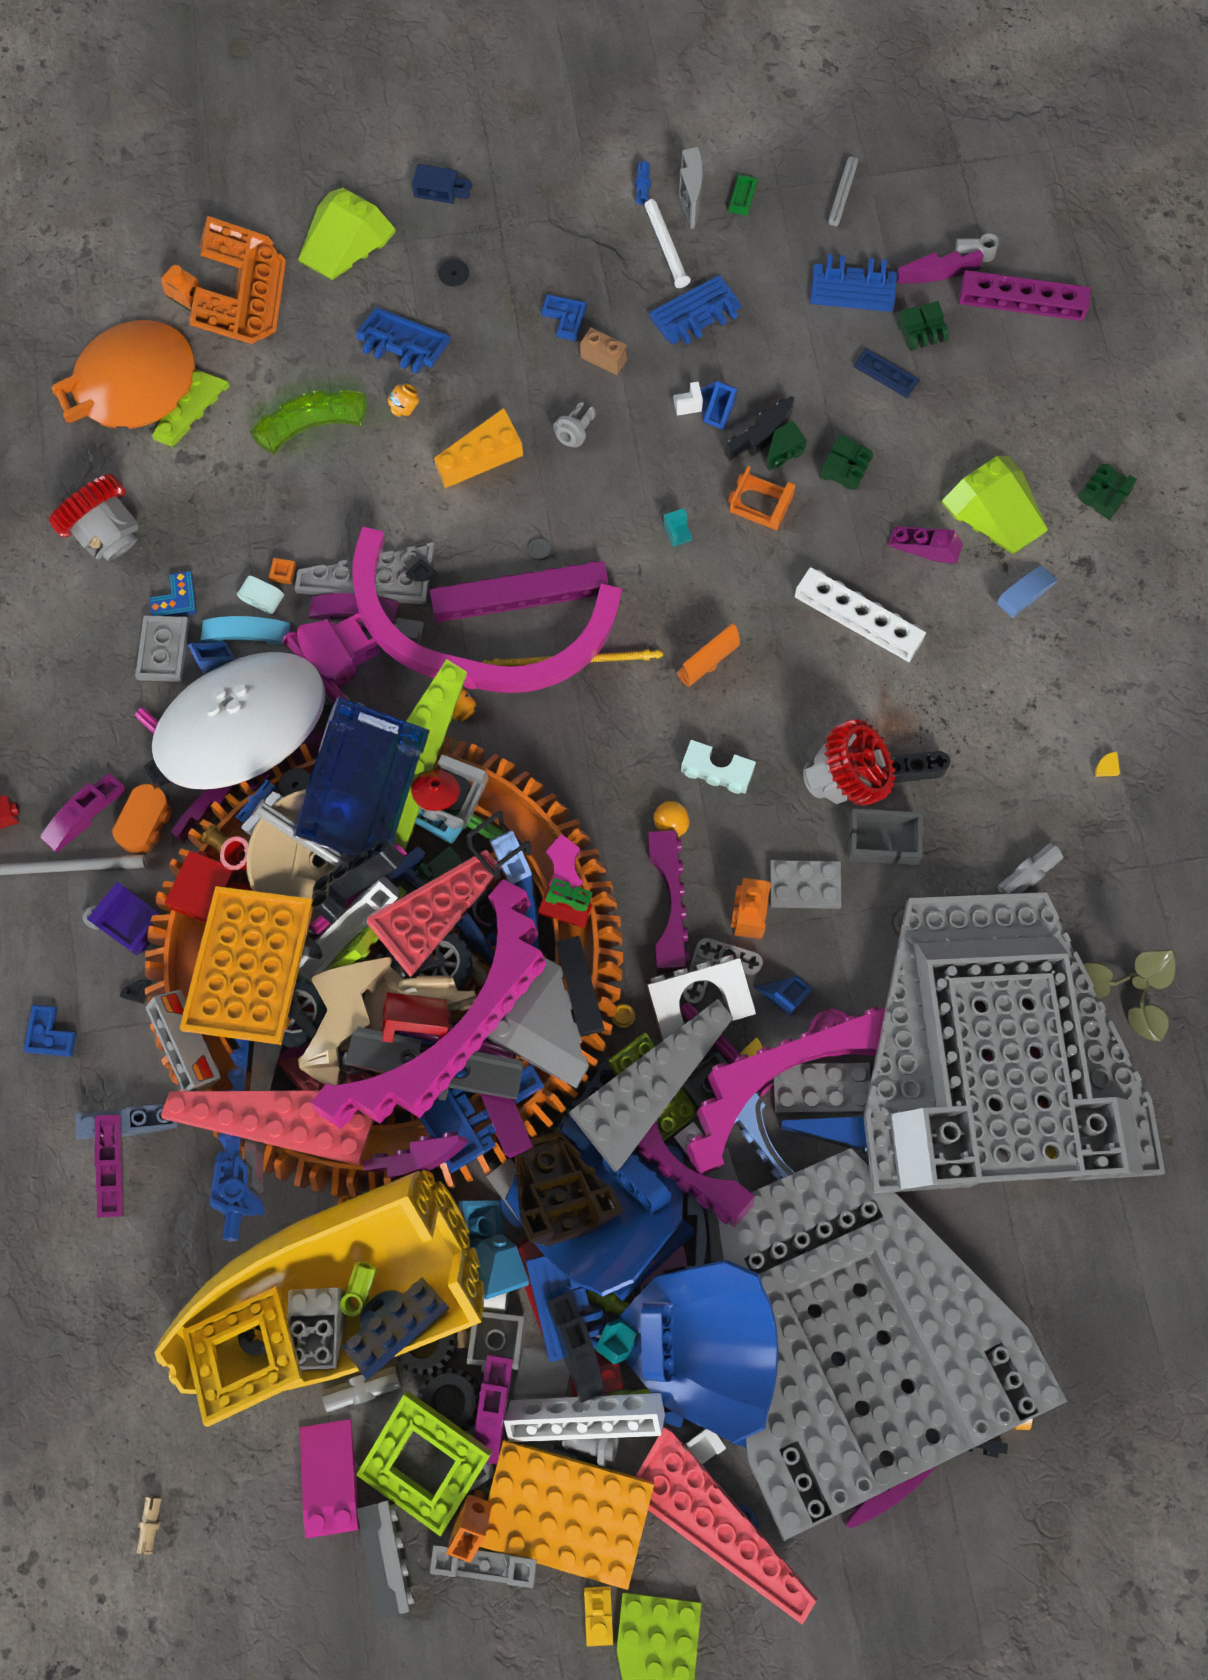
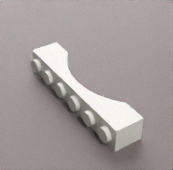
(353, 920)

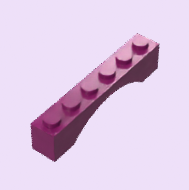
(663, 854)
(724, 1197)

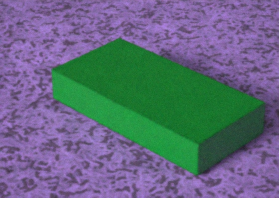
(742, 195)

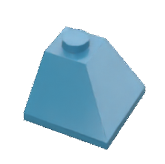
(482, 1219)
(500, 1266)

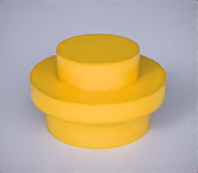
(624, 1017)

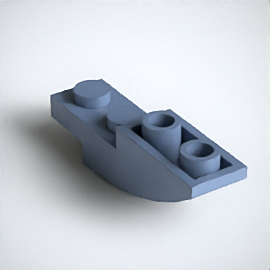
(134, 1121)

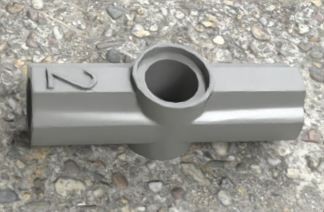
(1031, 870)
(360, 1390)

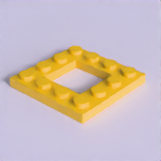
(284, 1372)

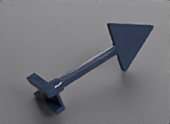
(469, 931)

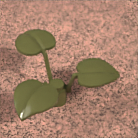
(1153, 969)

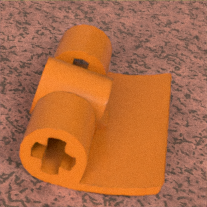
(709, 656)

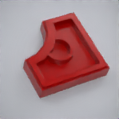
(564, 912)

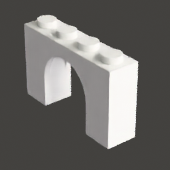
(726, 975)

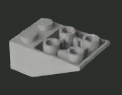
(316, 1326)

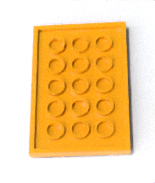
(247, 965)
(567, 1513)

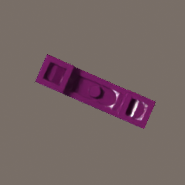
(345, 605)

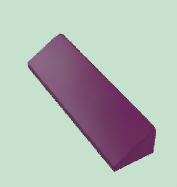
(507, 1124)

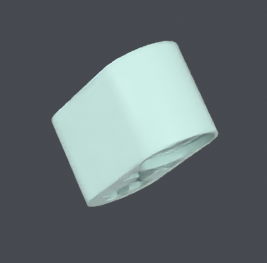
(260, 594)

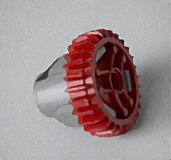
(97, 518)
(851, 766)

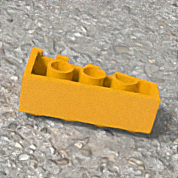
(480, 450)

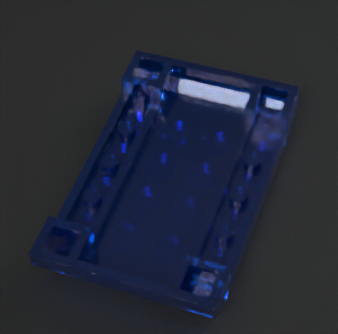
(359, 779)

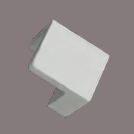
(689, 402)
(705, 1445)

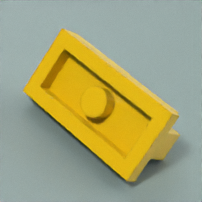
(598, 1616)

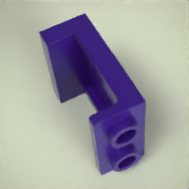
(124, 918)

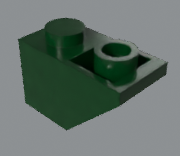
(786, 444)

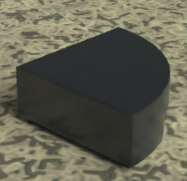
(421, 572)
(136, 991)

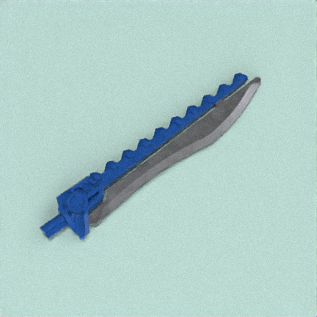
(229, 1182)

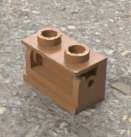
(603, 351)

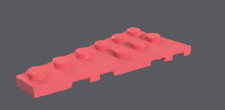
(425, 916)

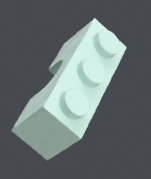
(734, 776)

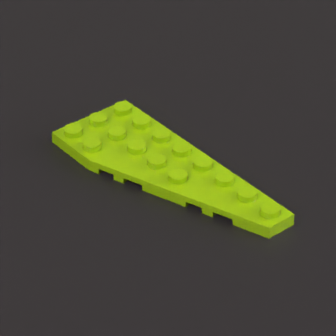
(658, 1637)

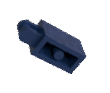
(439, 184)

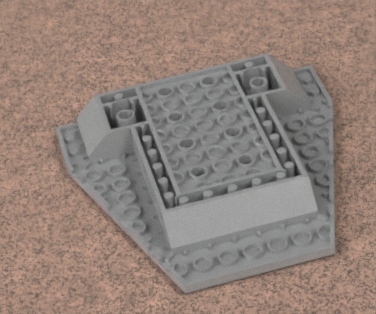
(933, 1089)
(946, 1328)

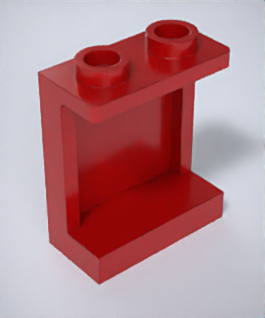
(196, 885)
(414, 1015)

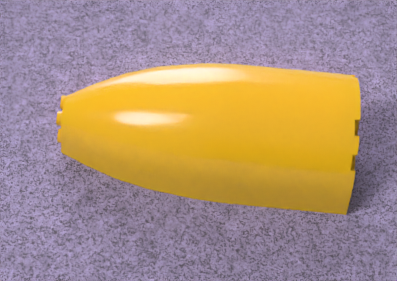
(400, 1228)

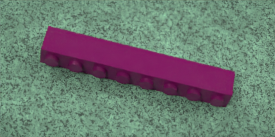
(518, 591)

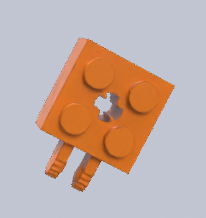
(752, 908)

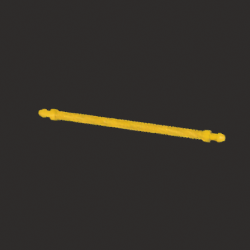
(645, 655)

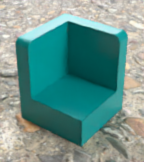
(676, 527)
(617, 1341)

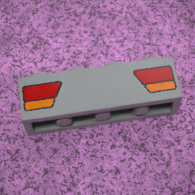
(185, 1050)

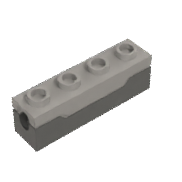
(384, 1559)

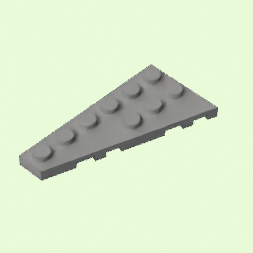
(389, 579)

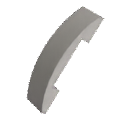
(486, 1566)

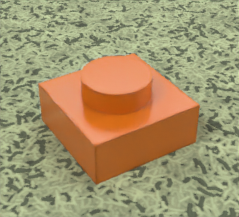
(282, 571)

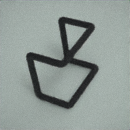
(525, 847)

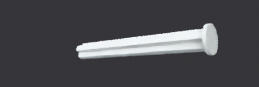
(667, 245)

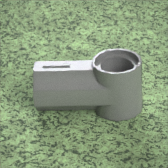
(987, 244)

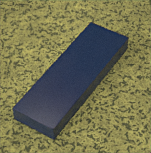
(886, 373)

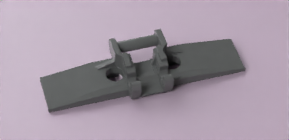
(485, 1072)

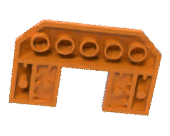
(258, 288)

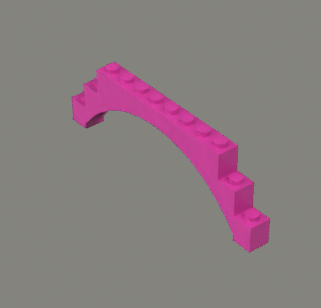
(426, 1076)
(741, 1080)

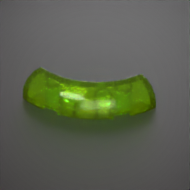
(308, 412)

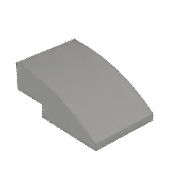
(691, 184)

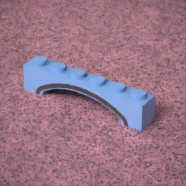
(754, 1131)

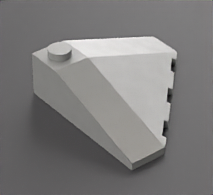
(543, 1028)

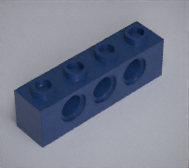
(570, 1129)

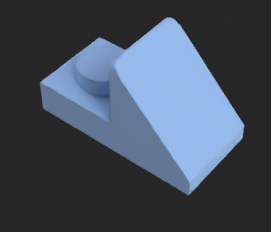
(517, 866)

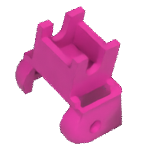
(336, 648)

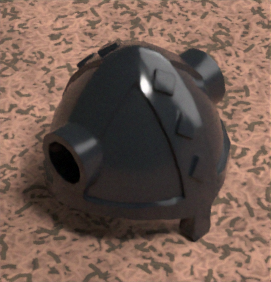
(483, 913)

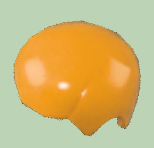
(670, 817)

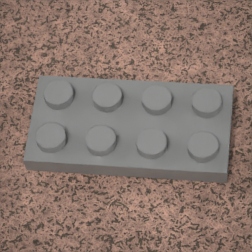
(822, 1088)

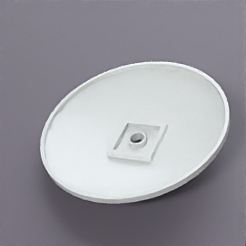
(238, 720)

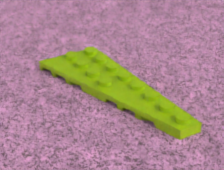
(435, 714)

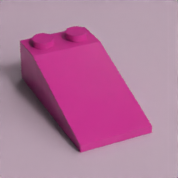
(329, 1479)

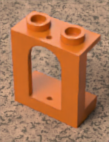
(750, 482)

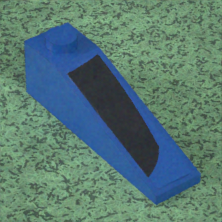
(840, 1131)

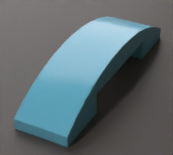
(244, 628)

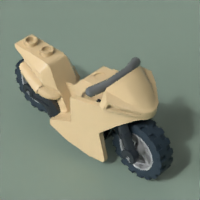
(356, 997)

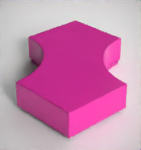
(563, 855)

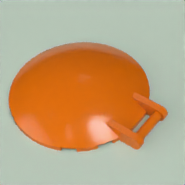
(129, 375)

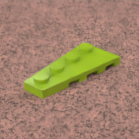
(190, 407)

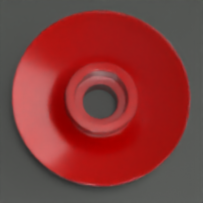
(436, 797)

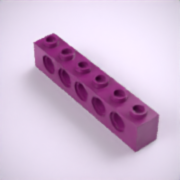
(1024, 295)

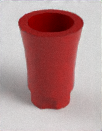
(234, 853)

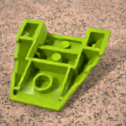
(343, 232)
(998, 504)

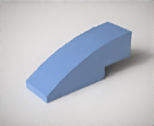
(1026, 591)

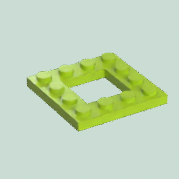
(467, 1452)

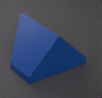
(718, 403)
(210, 654)
(785, 993)

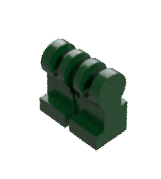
(915, 321)
(846, 463)
(1106, 490)

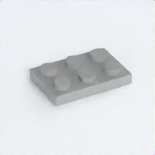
(162, 648)
(805, 884)

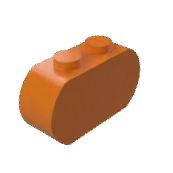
(142, 819)

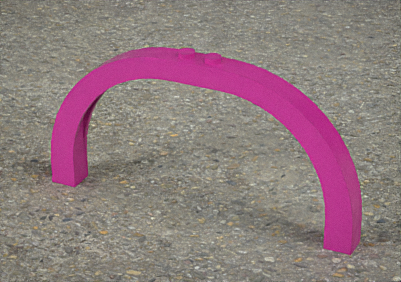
(480, 675)

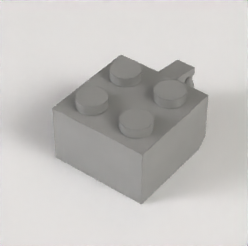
(496, 1336)

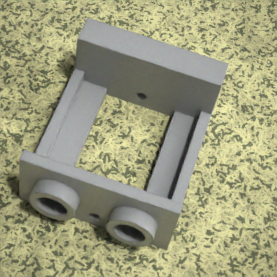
(470, 773)

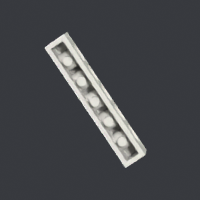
(865, 625)
(596, 1418)

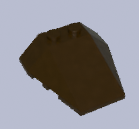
(560, 1192)

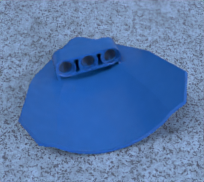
(627, 1243)
(708, 1346)

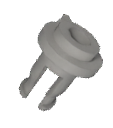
(570, 429)
(602, 1448)

